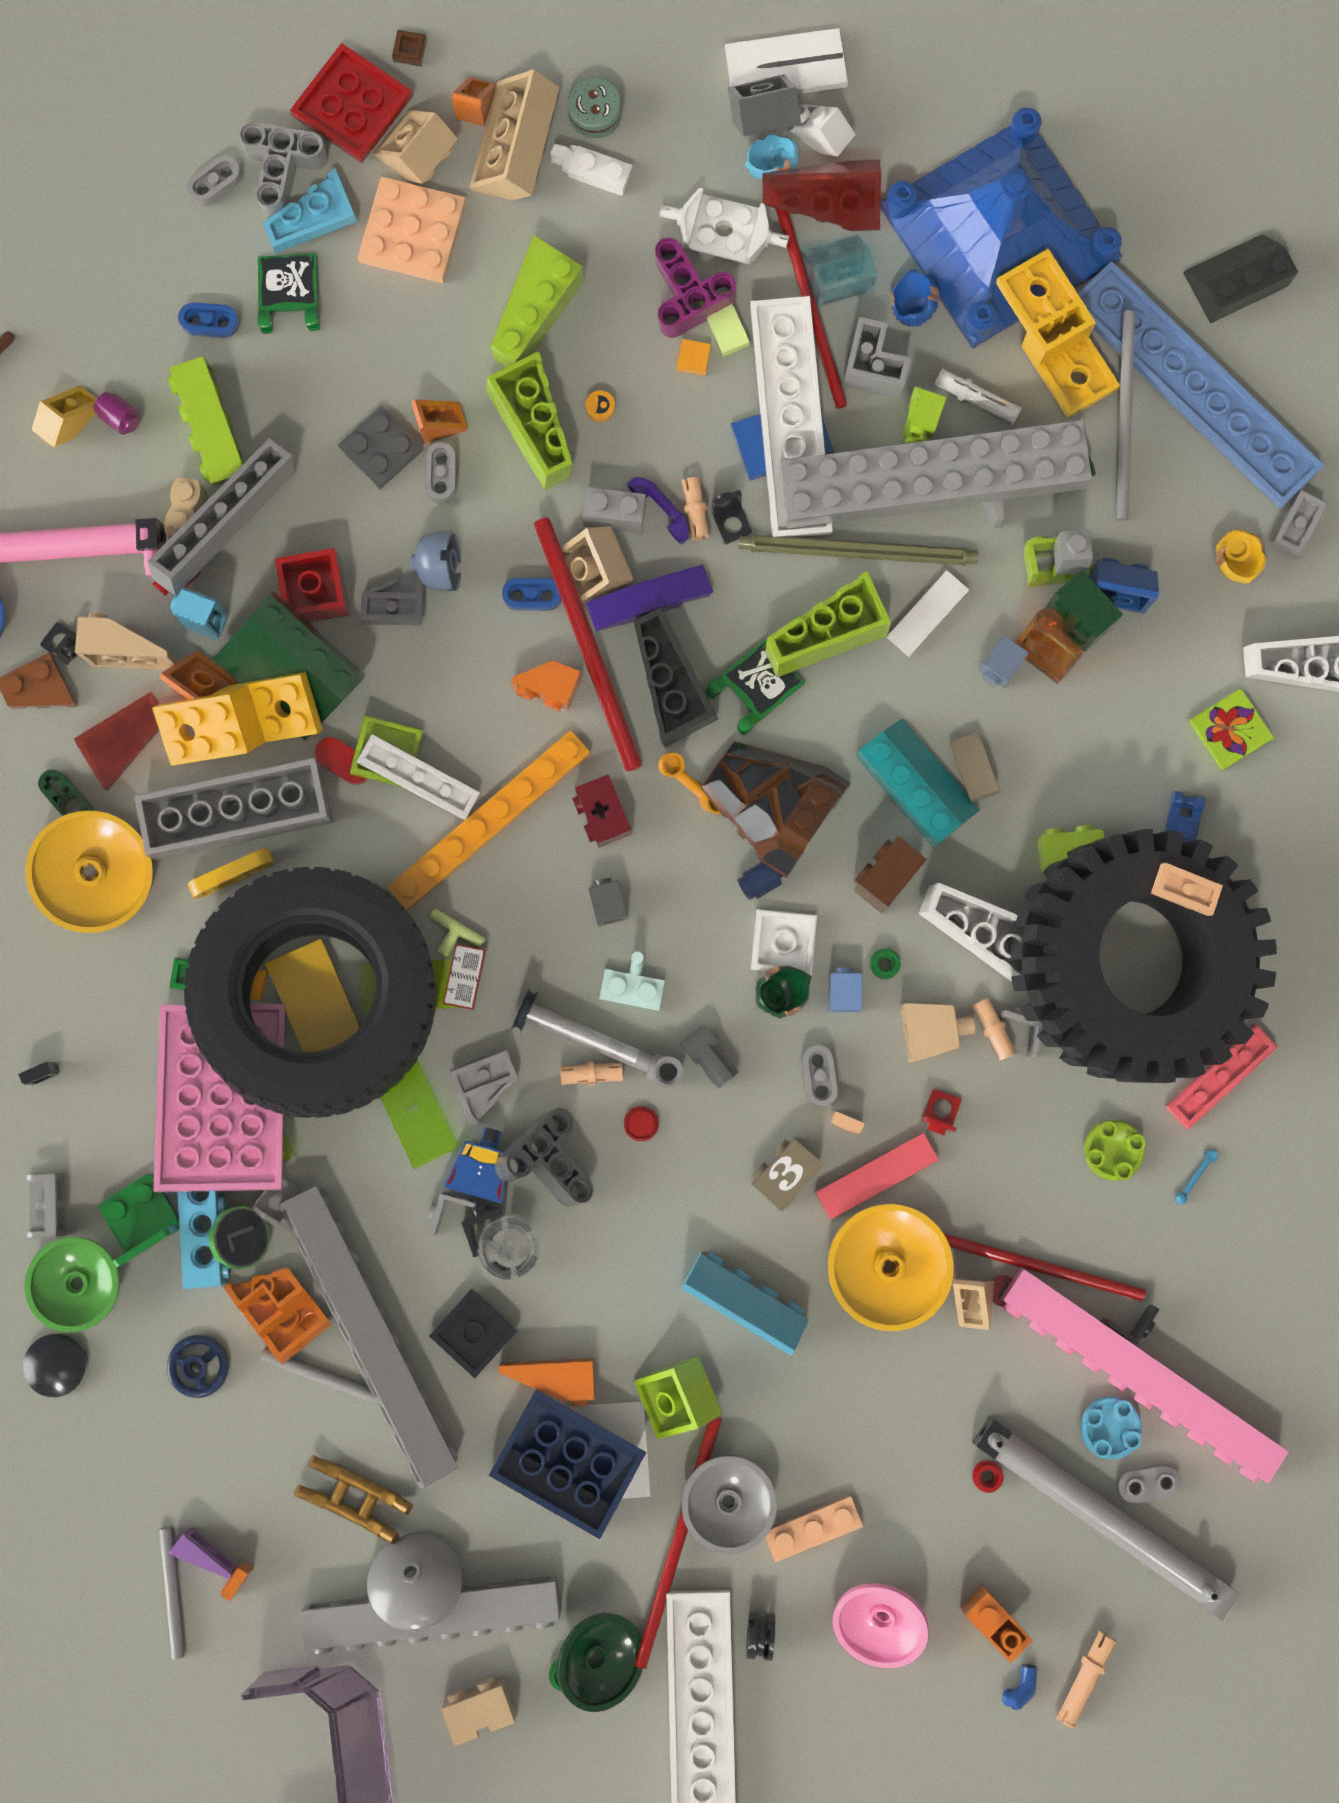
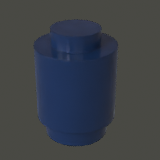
(759, 881)

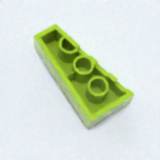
(831, 628)

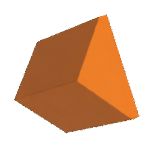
(196, 676)

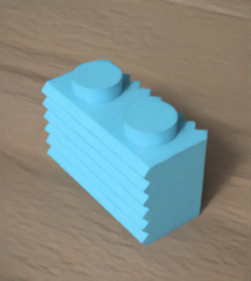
(199, 613)

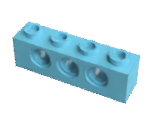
(192, 1239)

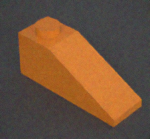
(562, 1379)

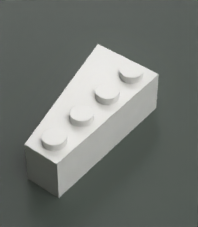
(1295, 662)
(975, 925)

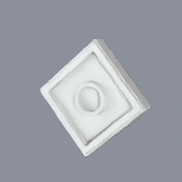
(783, 940)

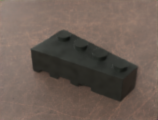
(674, 688)

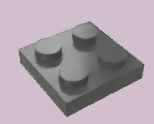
(380, 447)

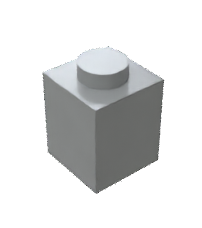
(1073, 552)

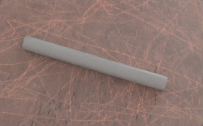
(320, 1376)
(171, 1594)

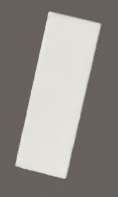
(927, 613)

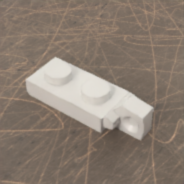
(592, 167)

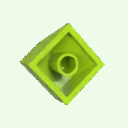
(678, 1398)

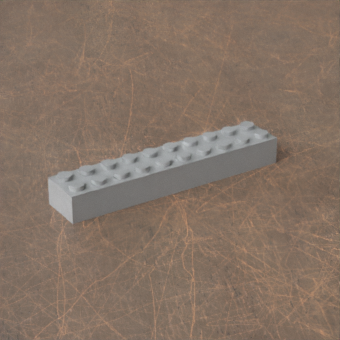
(935, 474)

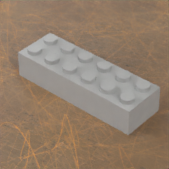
(233, 809)

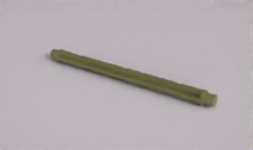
(858, 549)

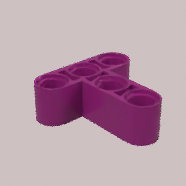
(688, 293)

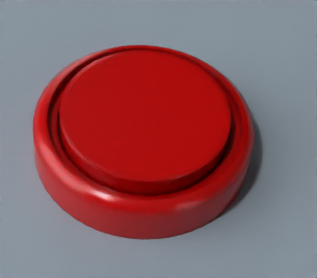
(641, 1123)

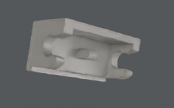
(46, 1205)

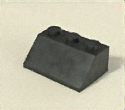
(1241, 276)

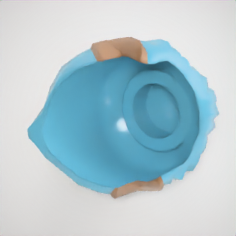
(771, 155)

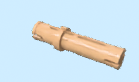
(1086, 1679)

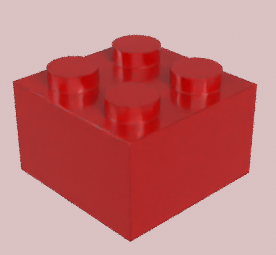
(313, 584)

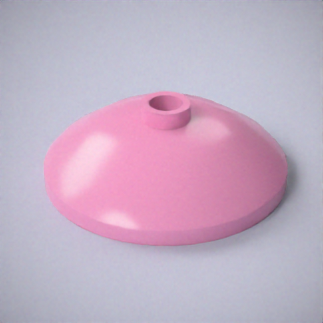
(876, 1636)

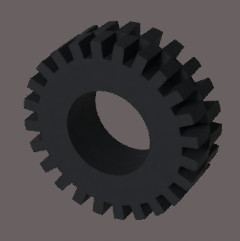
(1066, 974)

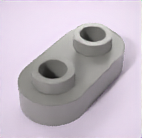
(212, 179)
(440, 474)
(820, 1075)
(1149, 1483)

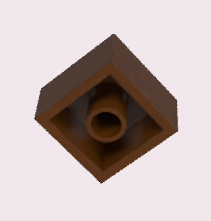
(893, 870)

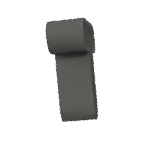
(540, 1161)

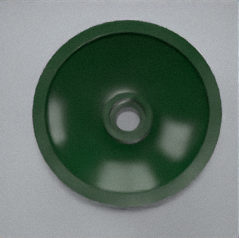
(610, 1672)

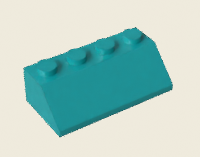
(917, 782)

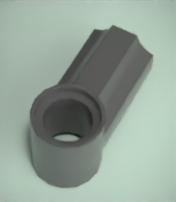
(706, 1052)

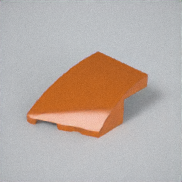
(279, 1311)

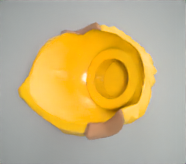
(1241, 555)

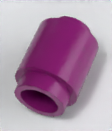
(117, 413)

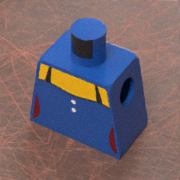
(475, 1168)

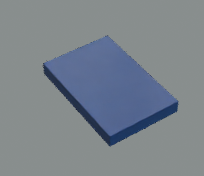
(750, 445)

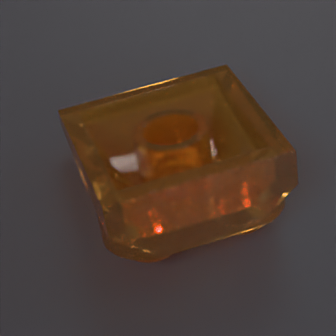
(1049, 645)

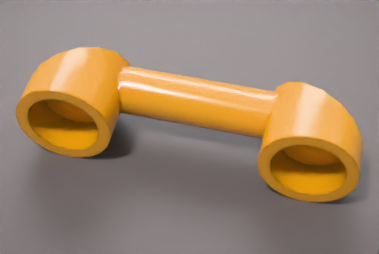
(673, 765)

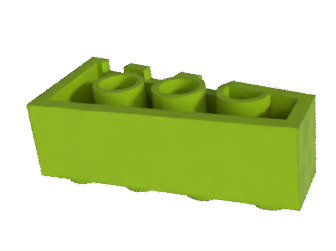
(536, 302)
(528, 411)
(207, 419)

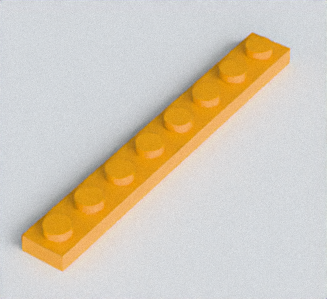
(488, 820)

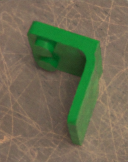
(139, 1218)

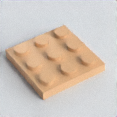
(412, 229)

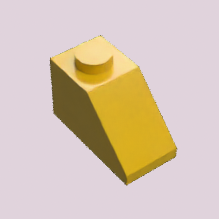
(64, 415)

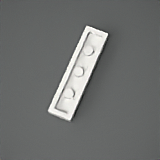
(418, 777)

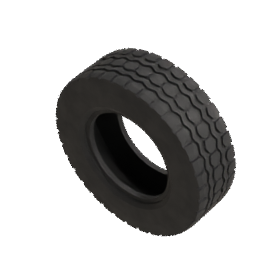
(260, 922)

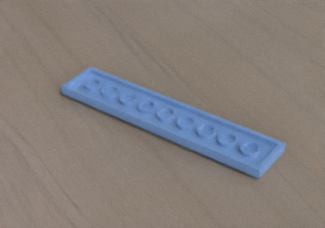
(1200, 388)

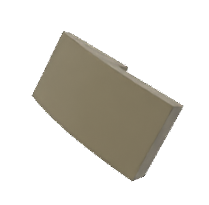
(974, 767)

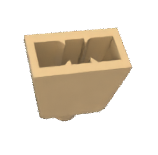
(933, 1029)

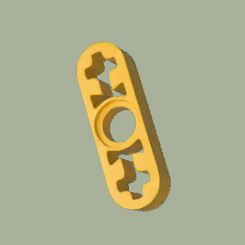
(231, 873)

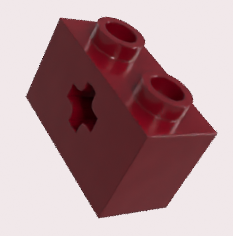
(597, 793)

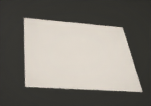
(627, 1422)

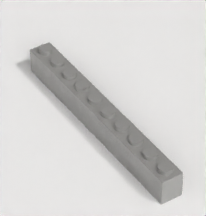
(368, 1336)

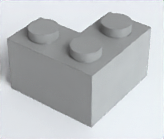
(871, 367)

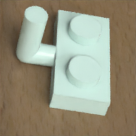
(632, 987)

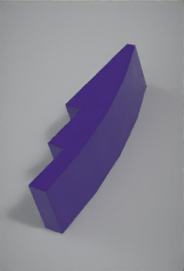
(645, 597)

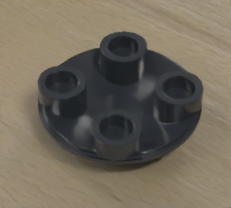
(54, 1365)

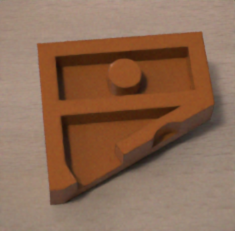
(36, 685)

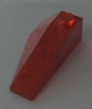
(832, 192)

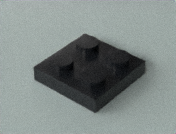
(473, 1333)

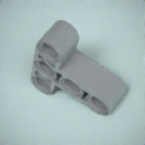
(278, 159)

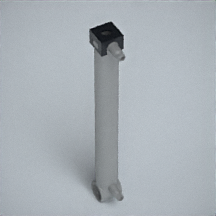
(1106, 1518)

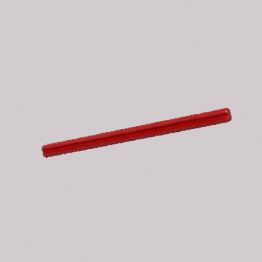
(587, 644)

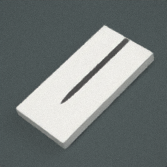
(808, 59)

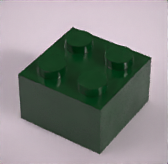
(1084, 610)

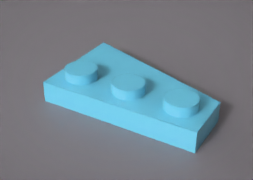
(315, 214)

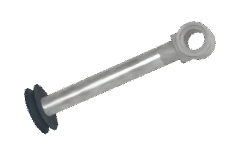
(595, 1040)

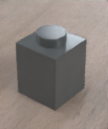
(607, 902)

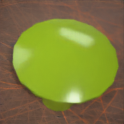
(1114, 1150)

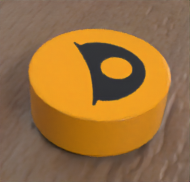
(600, 406)

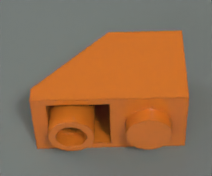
(549, 682)
(996, 1624)

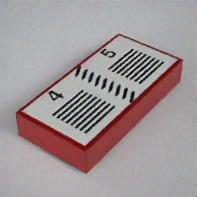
(464, 977)

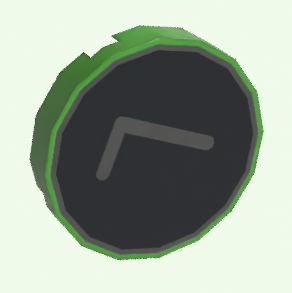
(239, 1238)

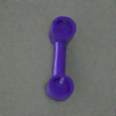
(678, 527)

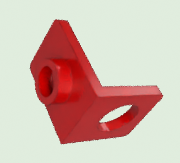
(941, 1124)

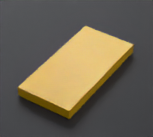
(313, 997)

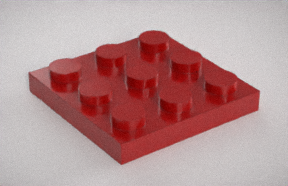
(351, 103)

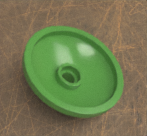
(52, 1290)

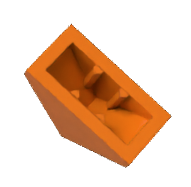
(473, 100)
(438, 419)

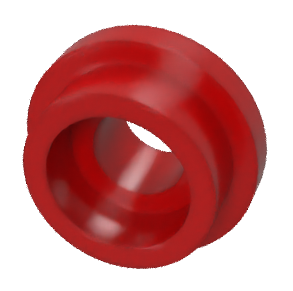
(996, 1481)

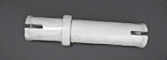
(977, 396)

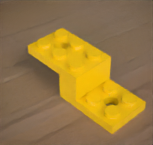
(1058, 333)
(237, 718)

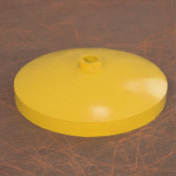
(64, 890)
(919, 1275)

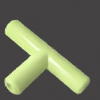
(455, 931)

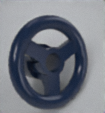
(187, 1371)

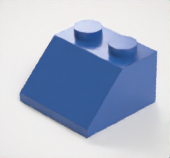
(1128, 587)

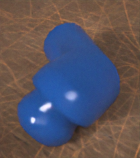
(1025, 1691)

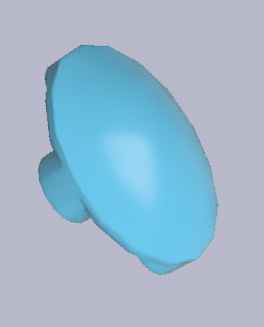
(1111, 1428)

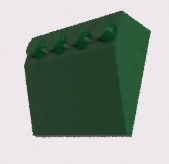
(283, 643)

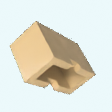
(479, 1708)

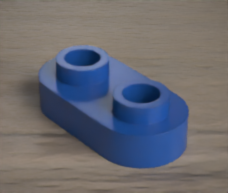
(210, 319)
(532, 594)

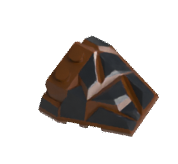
(773, 801)

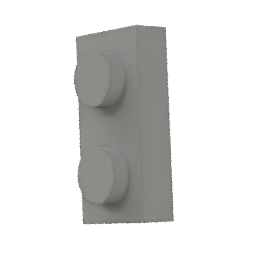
(1299, 523)

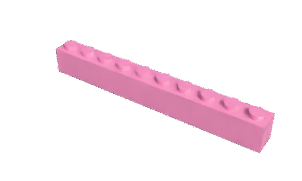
(1144, 1375)

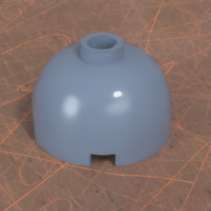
(437, 561)

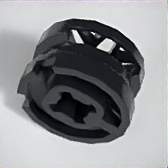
(757, 1636)

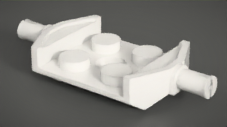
(705, 213)

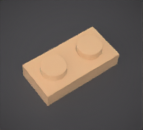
(1186, 889)

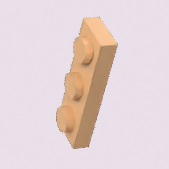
(813, 1528)

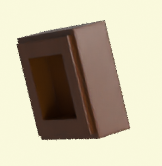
(409, 48)

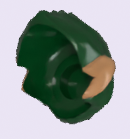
(783, 991)

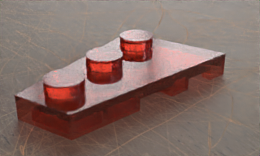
(119, 739)

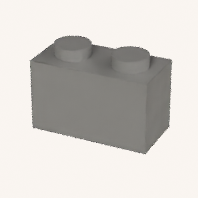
(614, 508)

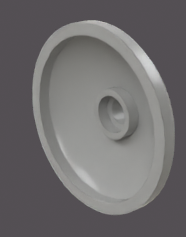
(735, 1526)
(417, 1600)

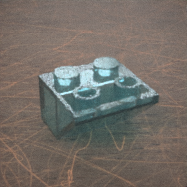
(839, 269)

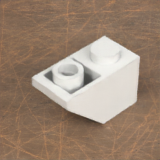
(823, 129)

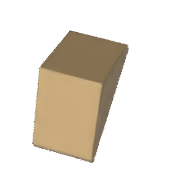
(974, 1302)

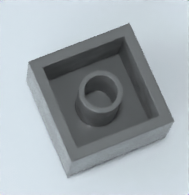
(764, 106)

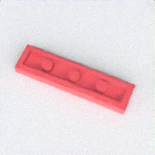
(1219, 1080)
(876, 1176)

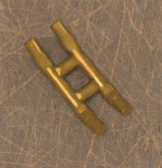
(335, 1505)

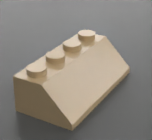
(515, 136)

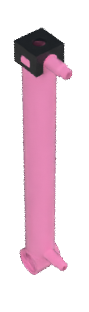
(142, 537)

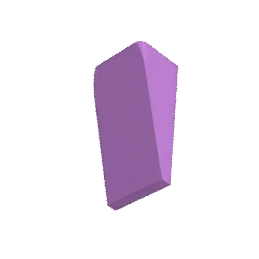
(200, 1552)

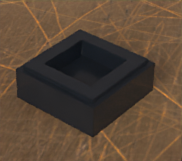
(39, 1073)

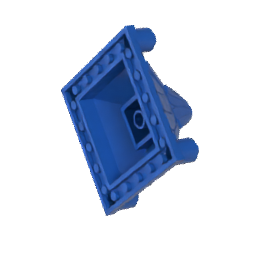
(992, 215)

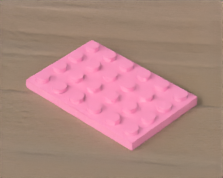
(203, 1127)

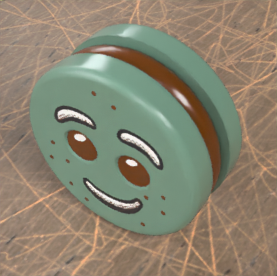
(595, 107)

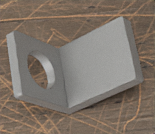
(1018, 1017)
(268, 1204)
(437, 1210)

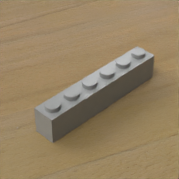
(221, 517)

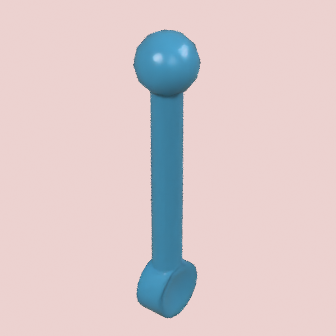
(1210, 1156)

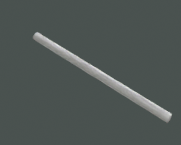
(1125, 415)

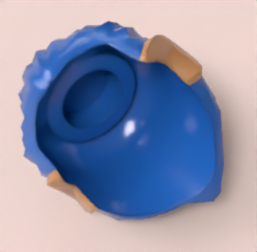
(914, 299)

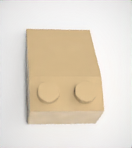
(111, 645)

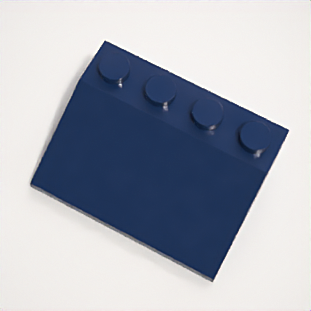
(567, 1464)

